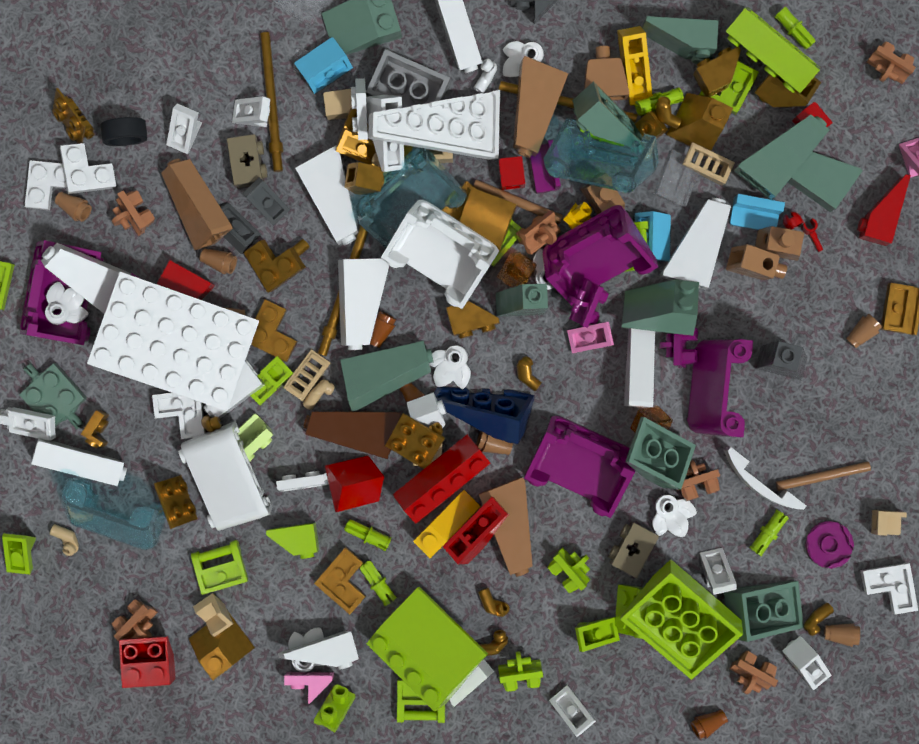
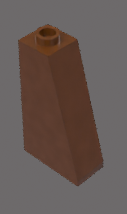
(354, 430)

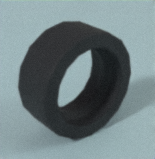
(123, 131)

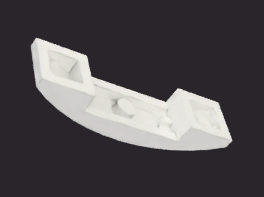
(738, 464)

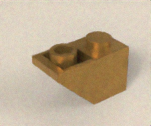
(717, 74)
(364, 178)
(470, 319)

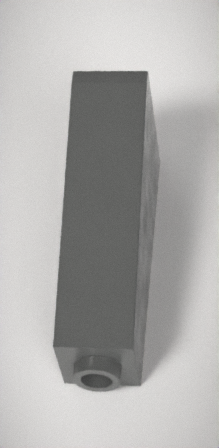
(782, 359)

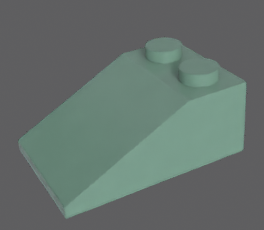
(362, 24)
(686, 37)
(604, 117)
(662, 307)
(660, 455)
(766, 609)

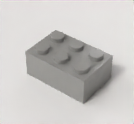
(408, 80)

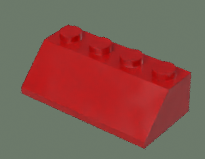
(441, 479)

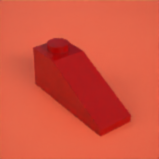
(881, 221)
(476, 532)

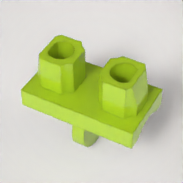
(573, 566)
(519, 670)
(334, 708)

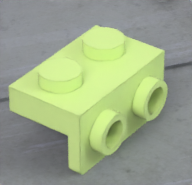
(255, 435)

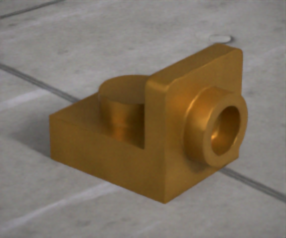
(651, 125)
(96, 424)

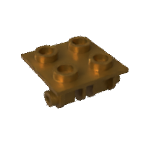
(69, 113)
(415, 440)
(176, 501)

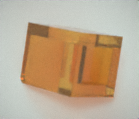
(516, 269)
(654, 414)

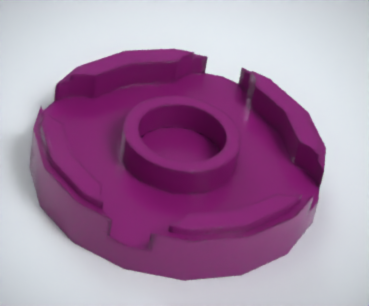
(823, 540)

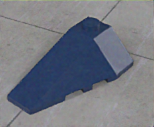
(497, 415)

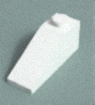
(389, 154)
(333, 650)

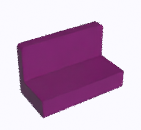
(542, 179)

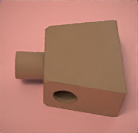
(607, 74)
(601, 198)
(781, 241)
(755, 263)

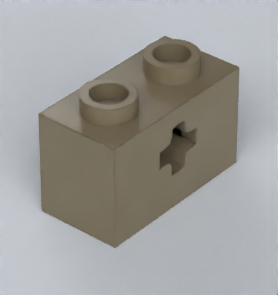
(239, 150)
(633, 563)

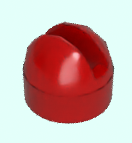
(793, 222)

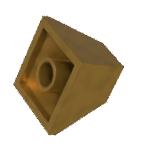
(777, 95)
(701, 121)
(222, 651)

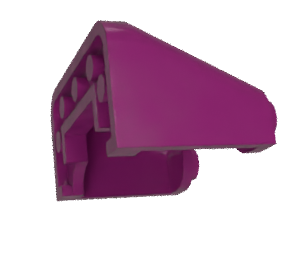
(597, 252)
(33, 316)
(711, 387)
(582, 464)

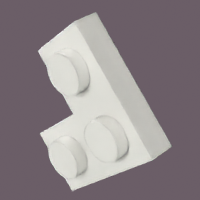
(358, 99)
(82, 177)
(40, 182)
(188, 410)
(897, 581)

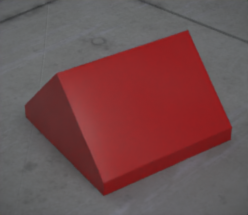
(354, 483)

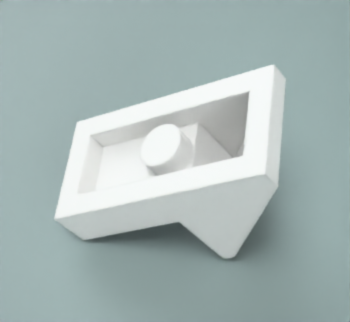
(252, 111)
(183, 128)
(717, 571)
(572, 711)

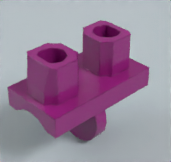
(585, 303)
(681, 355)

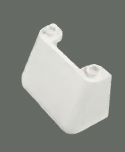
(441, 251)
(225, 477)

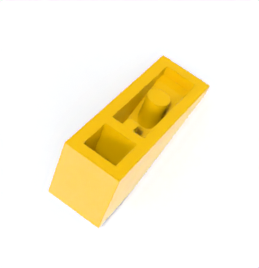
(635, 62)
(446, 524)

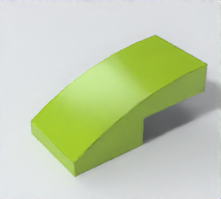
(273, 376)

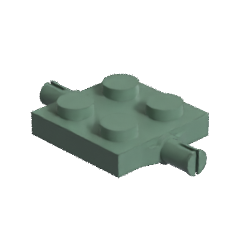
(53, 394)

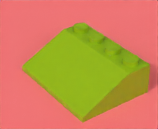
(773, 50)
(682, 620)
(427, 649)

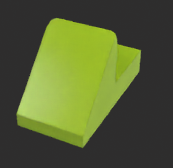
(18, 553)
(596, 633)

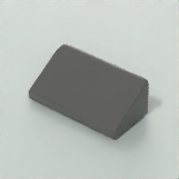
(243, 232)

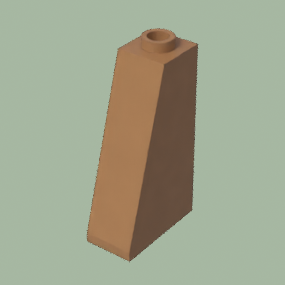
(536, 100)
(195, 204)
(514, 532)

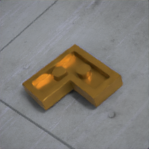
(273, 270)
(266, 333)
(336, 581)

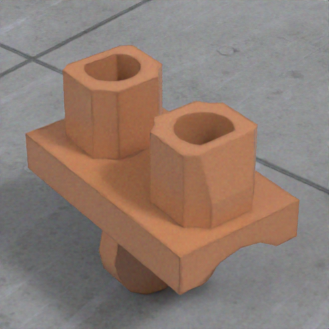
(890, 64)
(127, 204)
(539, 233)
(708, 479)
(138, 624)
(752, 677)

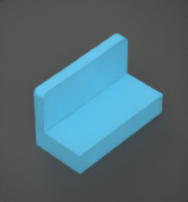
(323, 65)
(755, 212)
(658, 233)

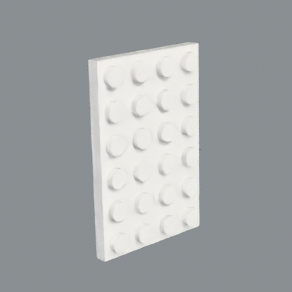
(173, 341)

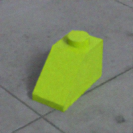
(297, 539)

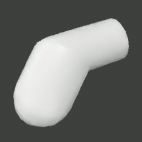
(485, 79)

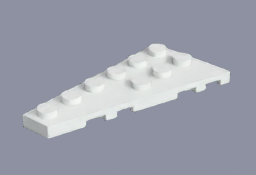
(450, 125)

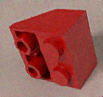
(146, 662)

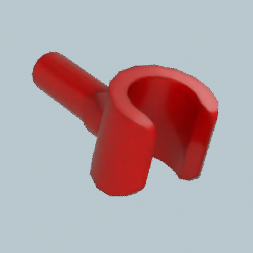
(812, 233)

